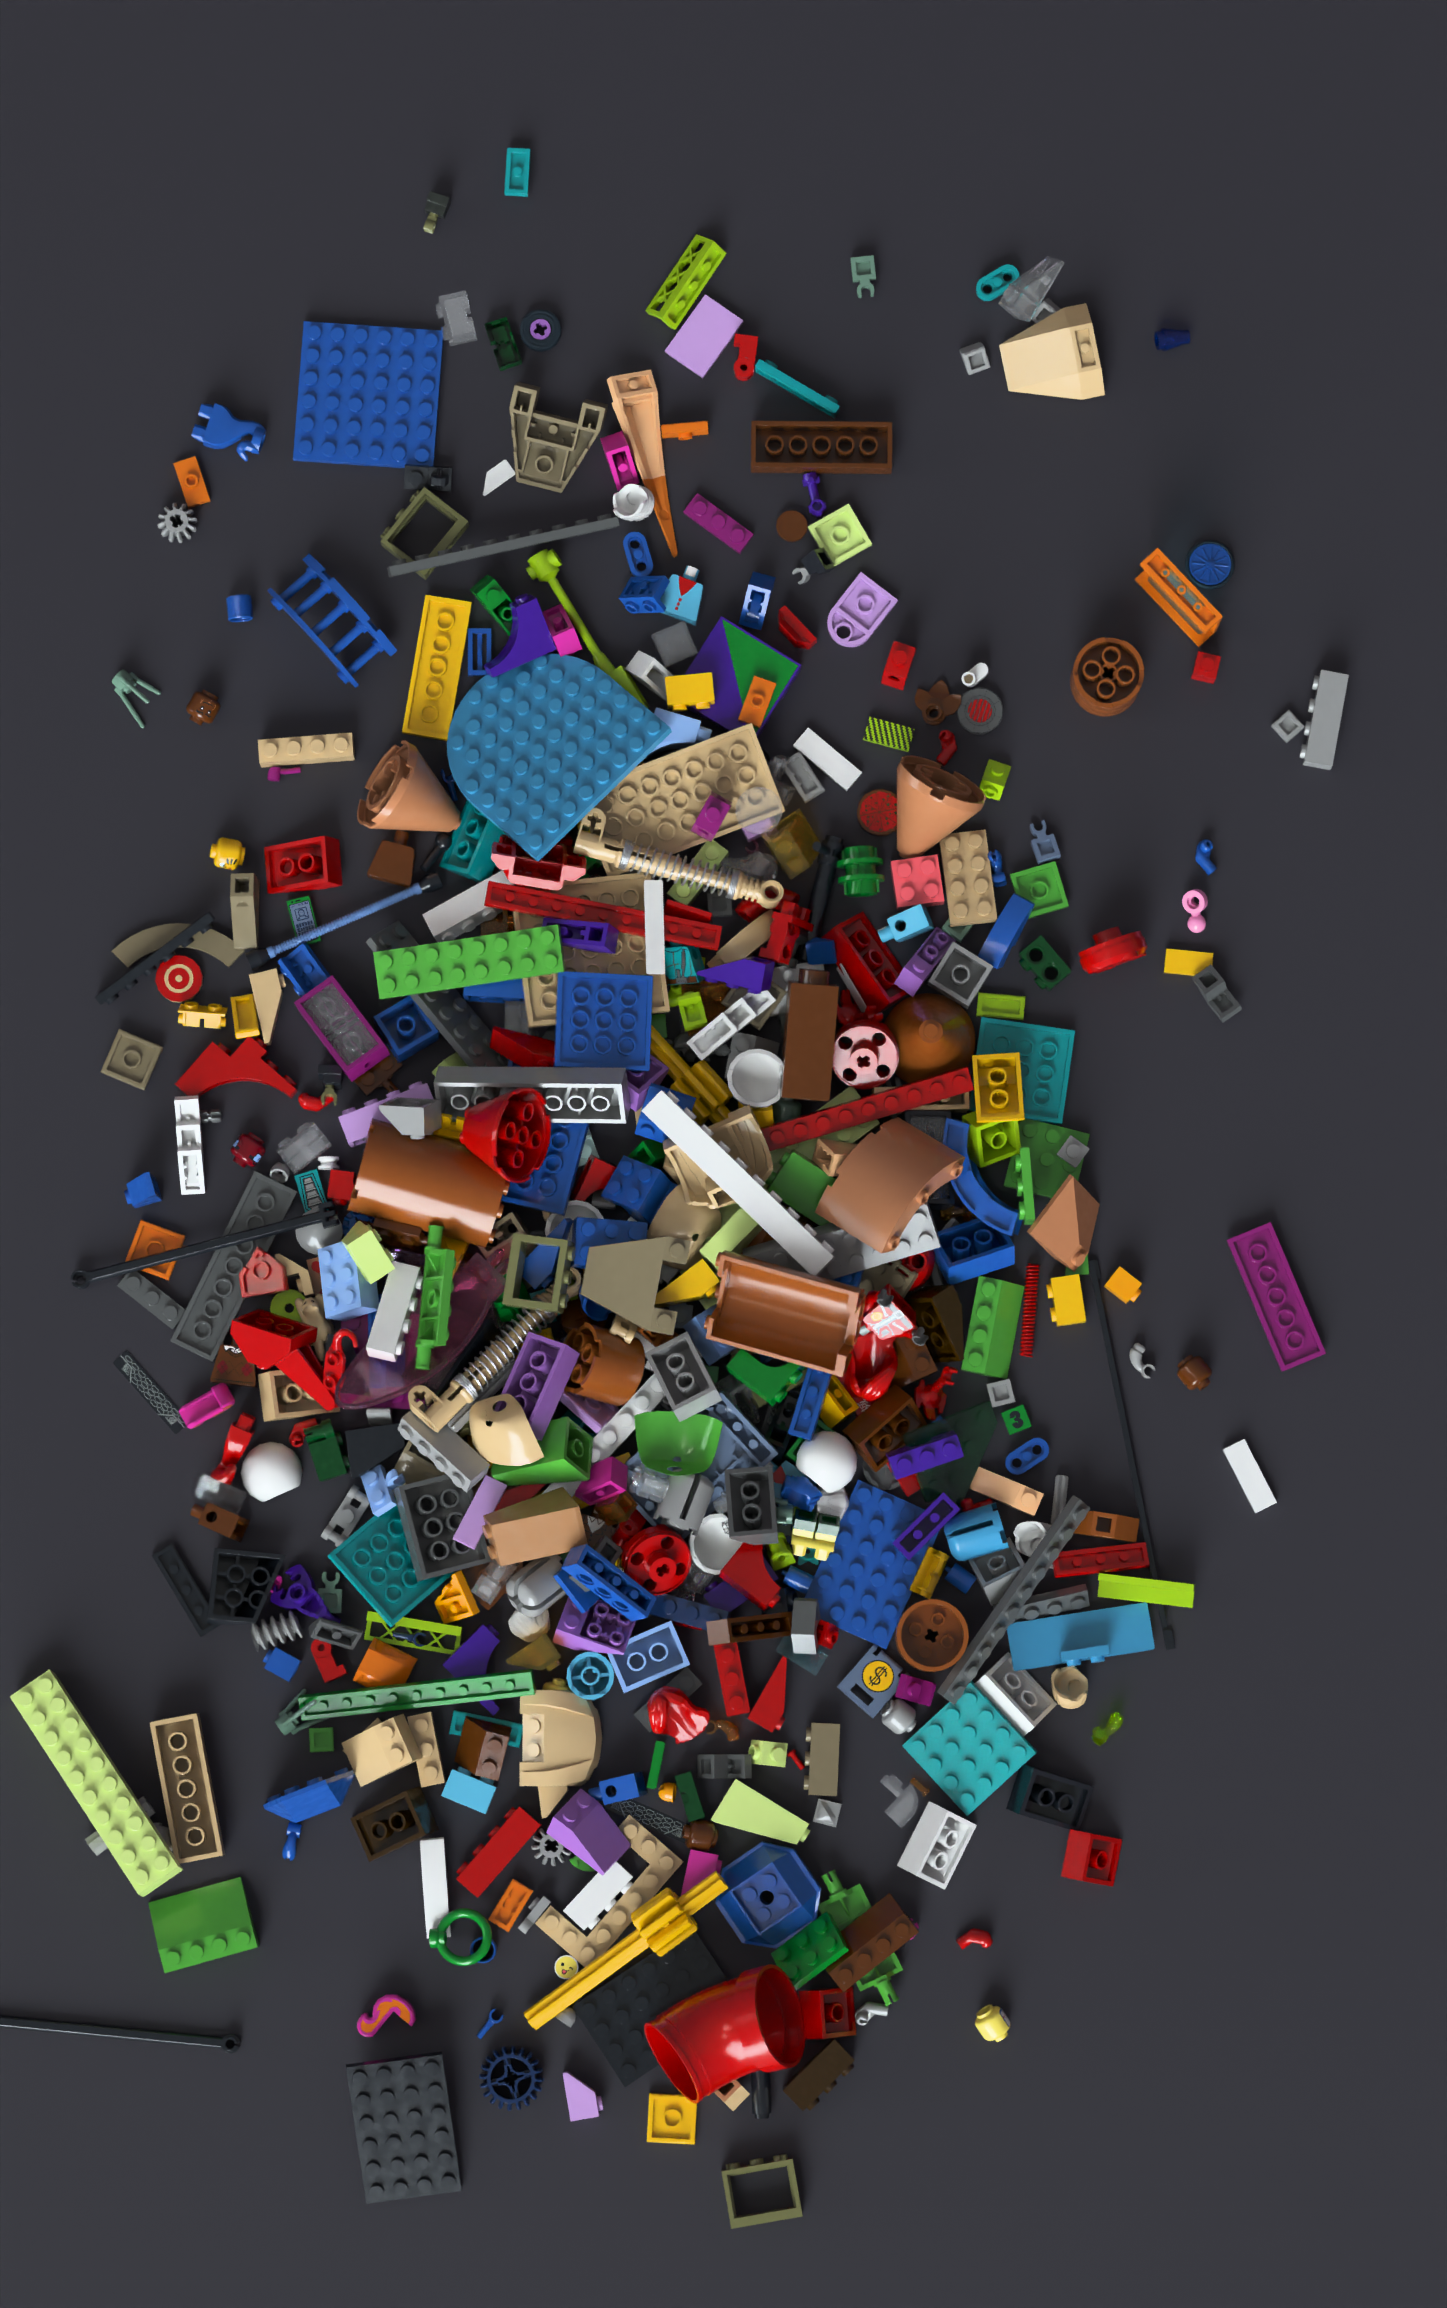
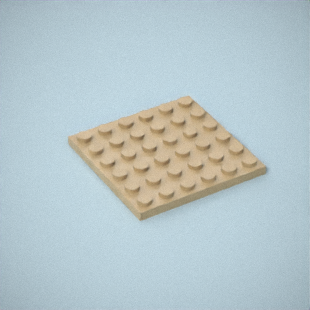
(630, 952)

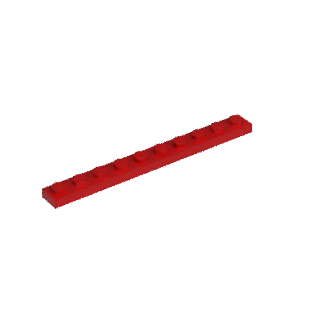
(622, 918)
(868, 1108)

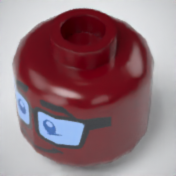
(248, 1150)

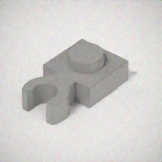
(537, 1908)

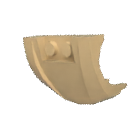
(744, 1138)
(559, 1739)

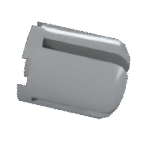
(685, 1502)
(534, 1587)

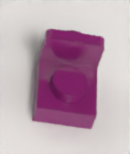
(915, 1690)

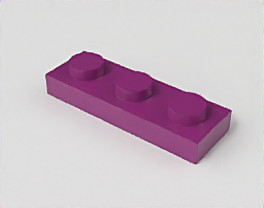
(718, 523)

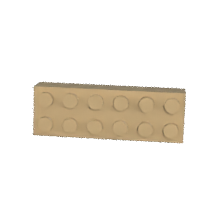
(187, 1788)

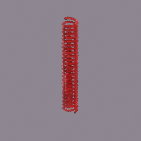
(1028, 1308)

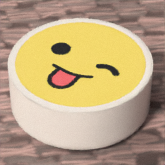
(566, 1966)

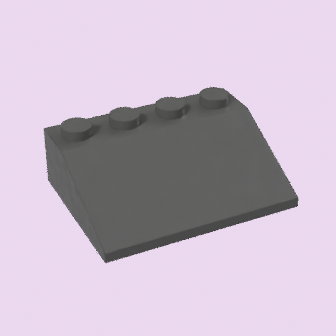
(430, 1519)

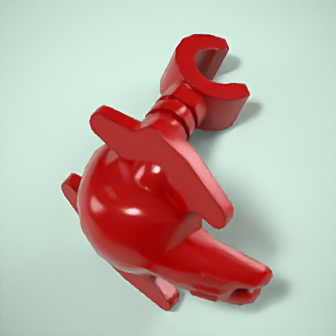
(850, 1012)
(932, 1395)

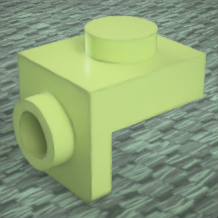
(768, 1753)

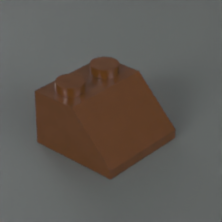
(483, 1747)

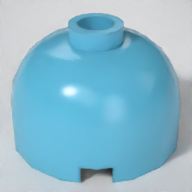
(590, 1675)

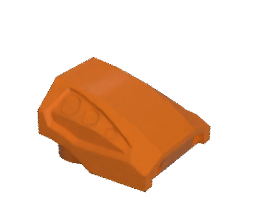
(384, 1665)

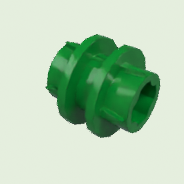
(860, 871)

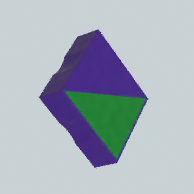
(734, 660)

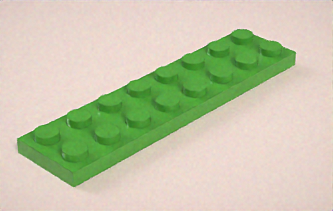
(469, 962)

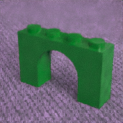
(764, 1380)

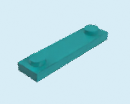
(825, 404)

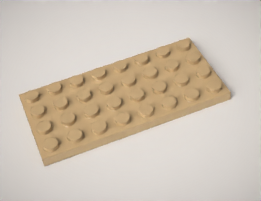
(666, 795)

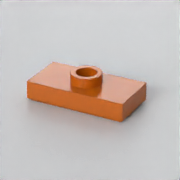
(685, 430)
(191, 482)
(757, 701)
(510, 1905)

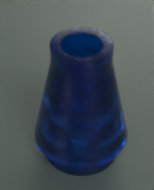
(1170, 338)

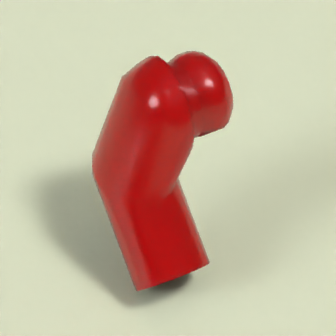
(948, 745)
(313, 1103)
(297, 1434)
(967, 1504)
(975, 1936)

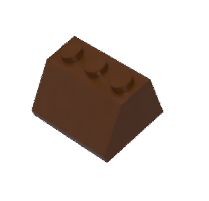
(882, 1426)

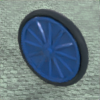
(1209, 564)

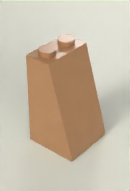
(534, 1528)

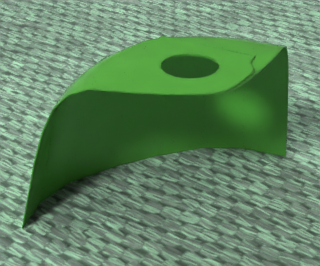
(663, 1437)

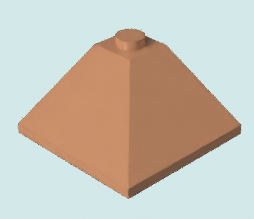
(1067, 1224)

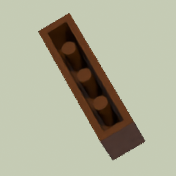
(749, 1628)

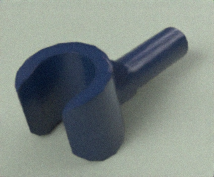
(410, 1637)

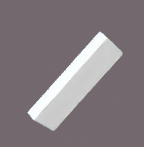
(827, 759)
(1249, 1476)

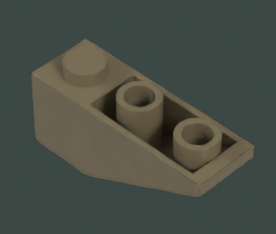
(245, 910)

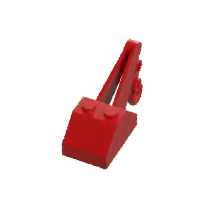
(283, 1342)

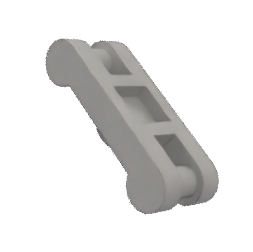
(346, 1516)

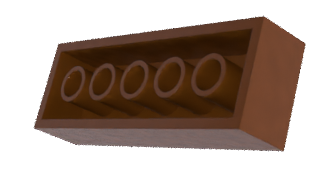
(821, 447)

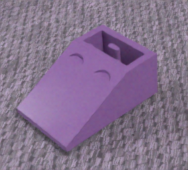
(596, 1630)

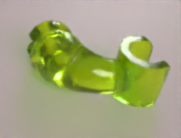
(1101, 1735)

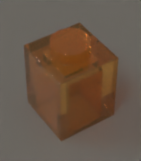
(616, 1509)

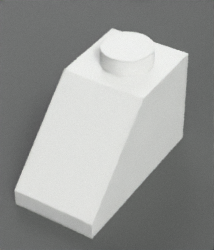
(649, 673)

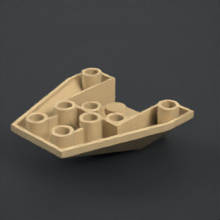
(1055, 357)

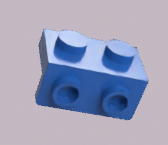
(303, 969)

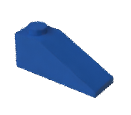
(143, 1191)
(543, 1260)

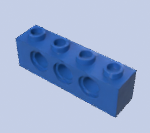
(609, 1582)

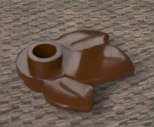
(937, 700)

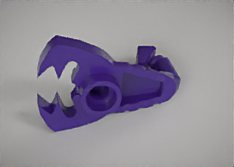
(302, 1596)

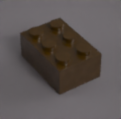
(819, 2075)

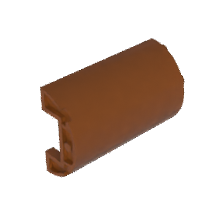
(428, 1185)
(785, 1313)

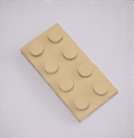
(968, 878)

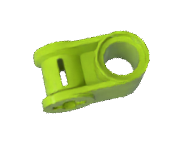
(780, 1553)

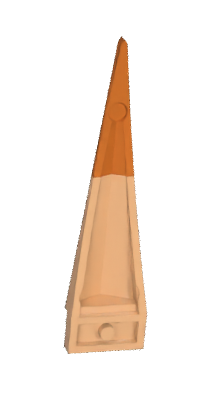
(638, 415)

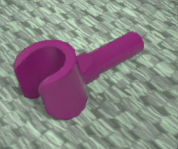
(275, 772)

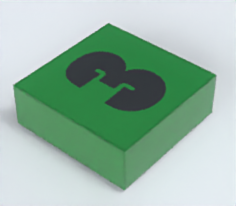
(1016, 1419)

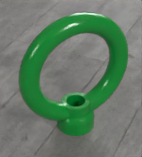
(438, 1937)

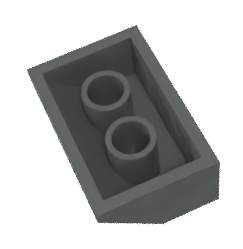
(751, 1505)

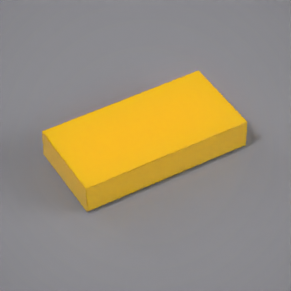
(1186, 962)
(245, 1016)

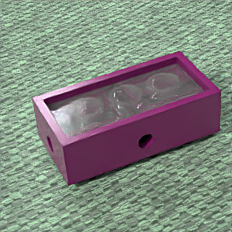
(342, 1028)

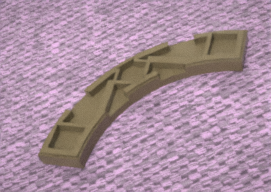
(153, 938)

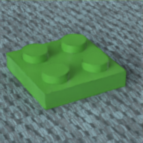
(1041, 886)

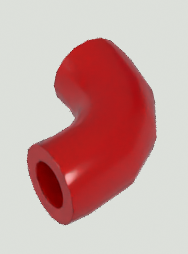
(751, 910)

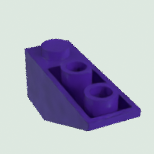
(750, 973)

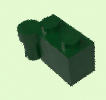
(326, 1450)

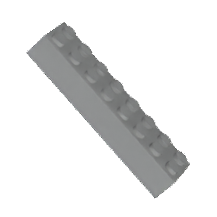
(569, 1092)
(852, 1253)

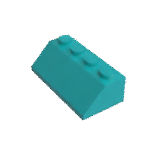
(472, 846)

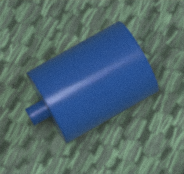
(960, 1577)
(797, 1579)

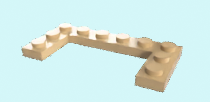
(661, 1867)

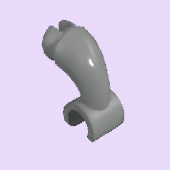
(1136, 1359)

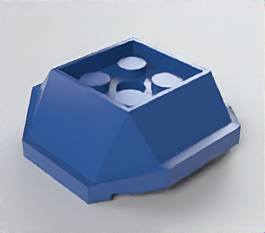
(783, 1874)

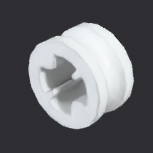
(328, 1163)

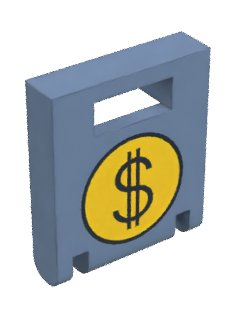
(876, 1677)

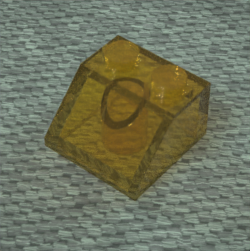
(792, 844)
(537, 1655)

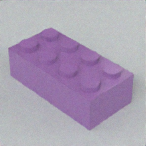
(539, 1379)

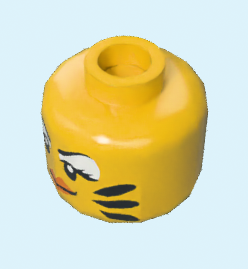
(227, 853)

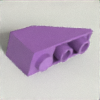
(924, 961)

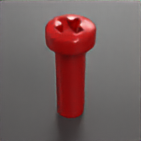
(792, 1754)

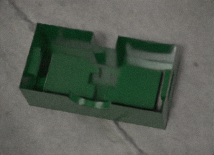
(505, 343)
(689, 1796)

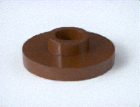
(791, 526)

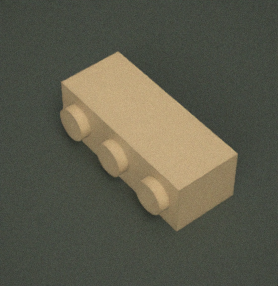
(430, 1766)

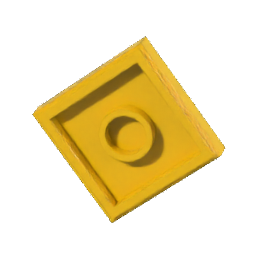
(671, 2119)

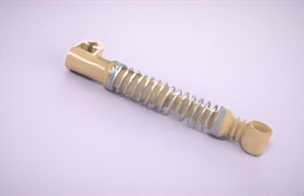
(625, 854)
(465, 1386)

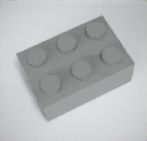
(683, 1376)

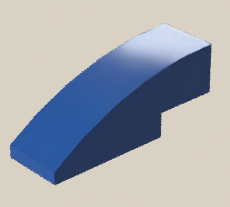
(1006, 931)

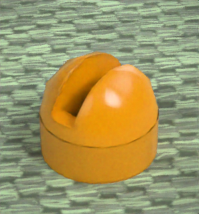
(668, 1792)

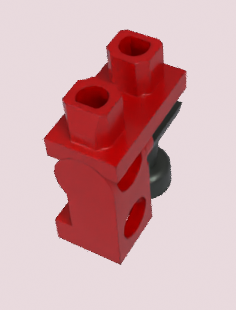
(787, 932)

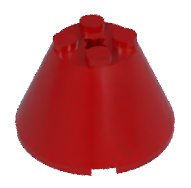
(509, 1133)

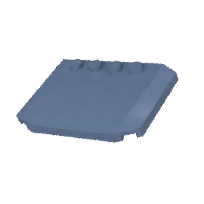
(738, 1447)

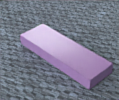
(483, 1503)

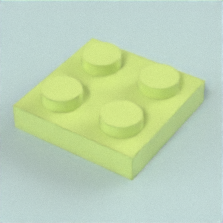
(840, 534)

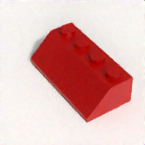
(867, 962)

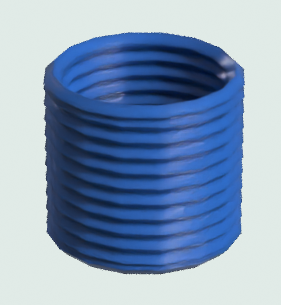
(239, 608)
(494, 1947)

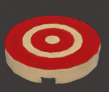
(179, 979)

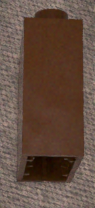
(809, 1036)

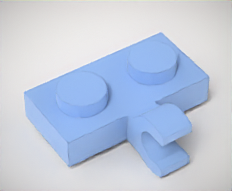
(379, 1488)

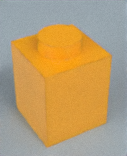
(1123, 1285)

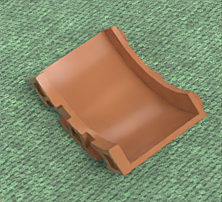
(887, 1183)

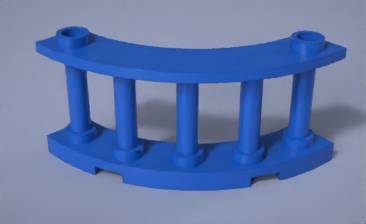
(346, 604)
(973, 1189)

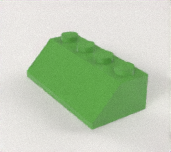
(992, 1327)

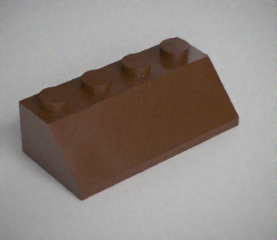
(871, 1941)

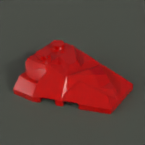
(547, 873)

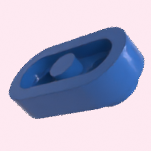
(639, 555)
(1026, 1456)

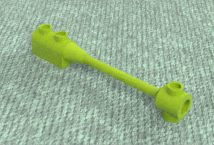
(545, 567)

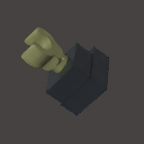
(332, 1079)

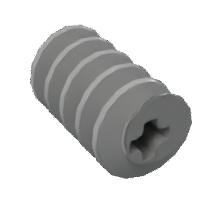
(275, 1630)

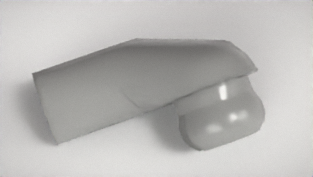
(868, 2010)

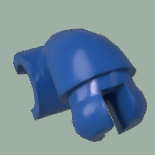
(998, 877)
(293, 1833)

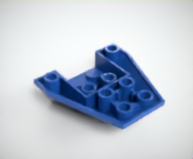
(312, 1800)

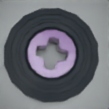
(536, 341)

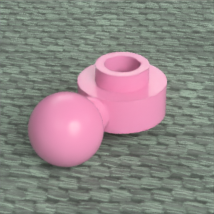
(1196, 921)

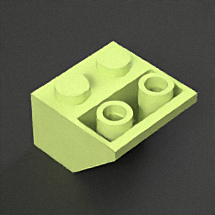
(367, 1252)

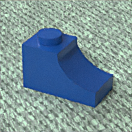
(757, 600)

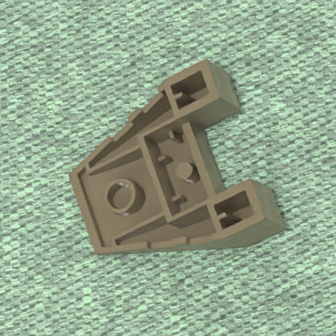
(550, 445)
(627, 1279)

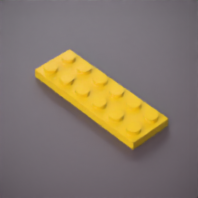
(437, 667)

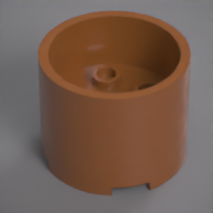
(1106, 695)
(606, 1365)
(938, 1617)

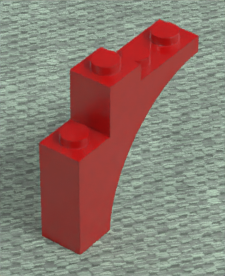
(217, 1068)

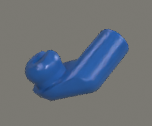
(1202, 856)

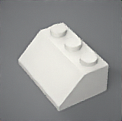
(1015, 1694)
(936, 1845)

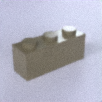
(822, 1759)

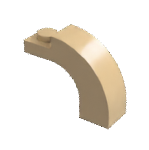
(745, 942)

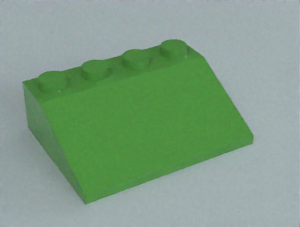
(203, 1925)

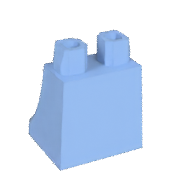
(684, 732)

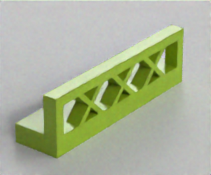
(689, 282)
(1146, 1590)
(415, 1624)

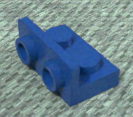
(644, 594)

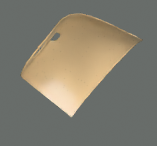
(682, 1221)
(510, 1436)

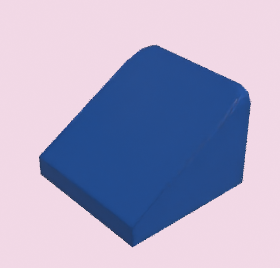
(820, 951)

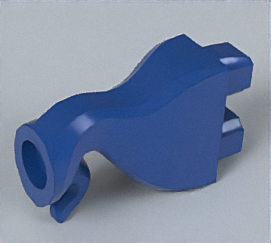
(225, 430)

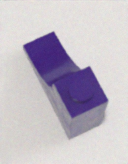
(528, 637)
(473, 1656)

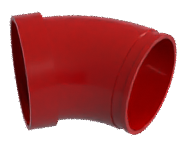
(729, 2032)

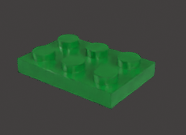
(811, 1950)

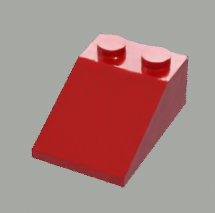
(303, 865)

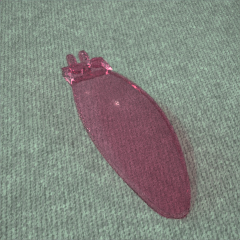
(376, 1380)

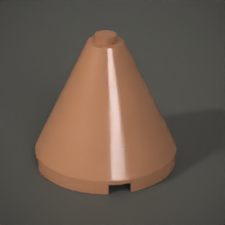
(406, 795)
(931, 804)

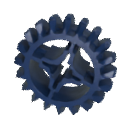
(490, 2083)

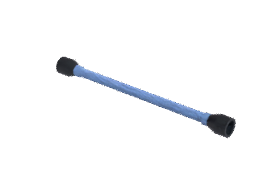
(427, 884)

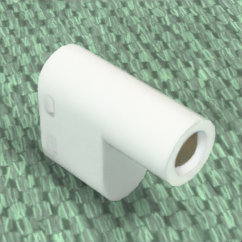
(975, 675)

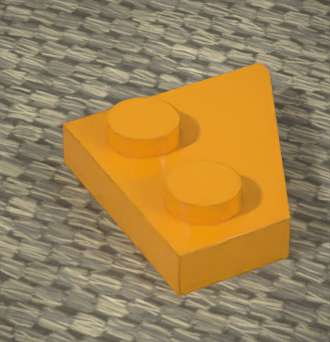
(456, 1600)

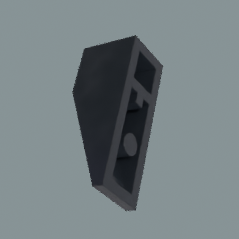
(778, 1430)

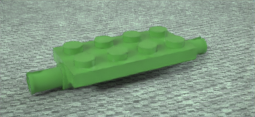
(435, 1297)
(845, 1907)

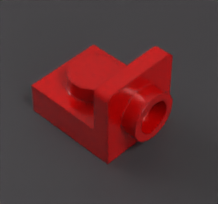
(827, 1634)

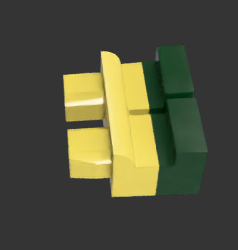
(821, 1540)

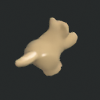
(313, 1314)

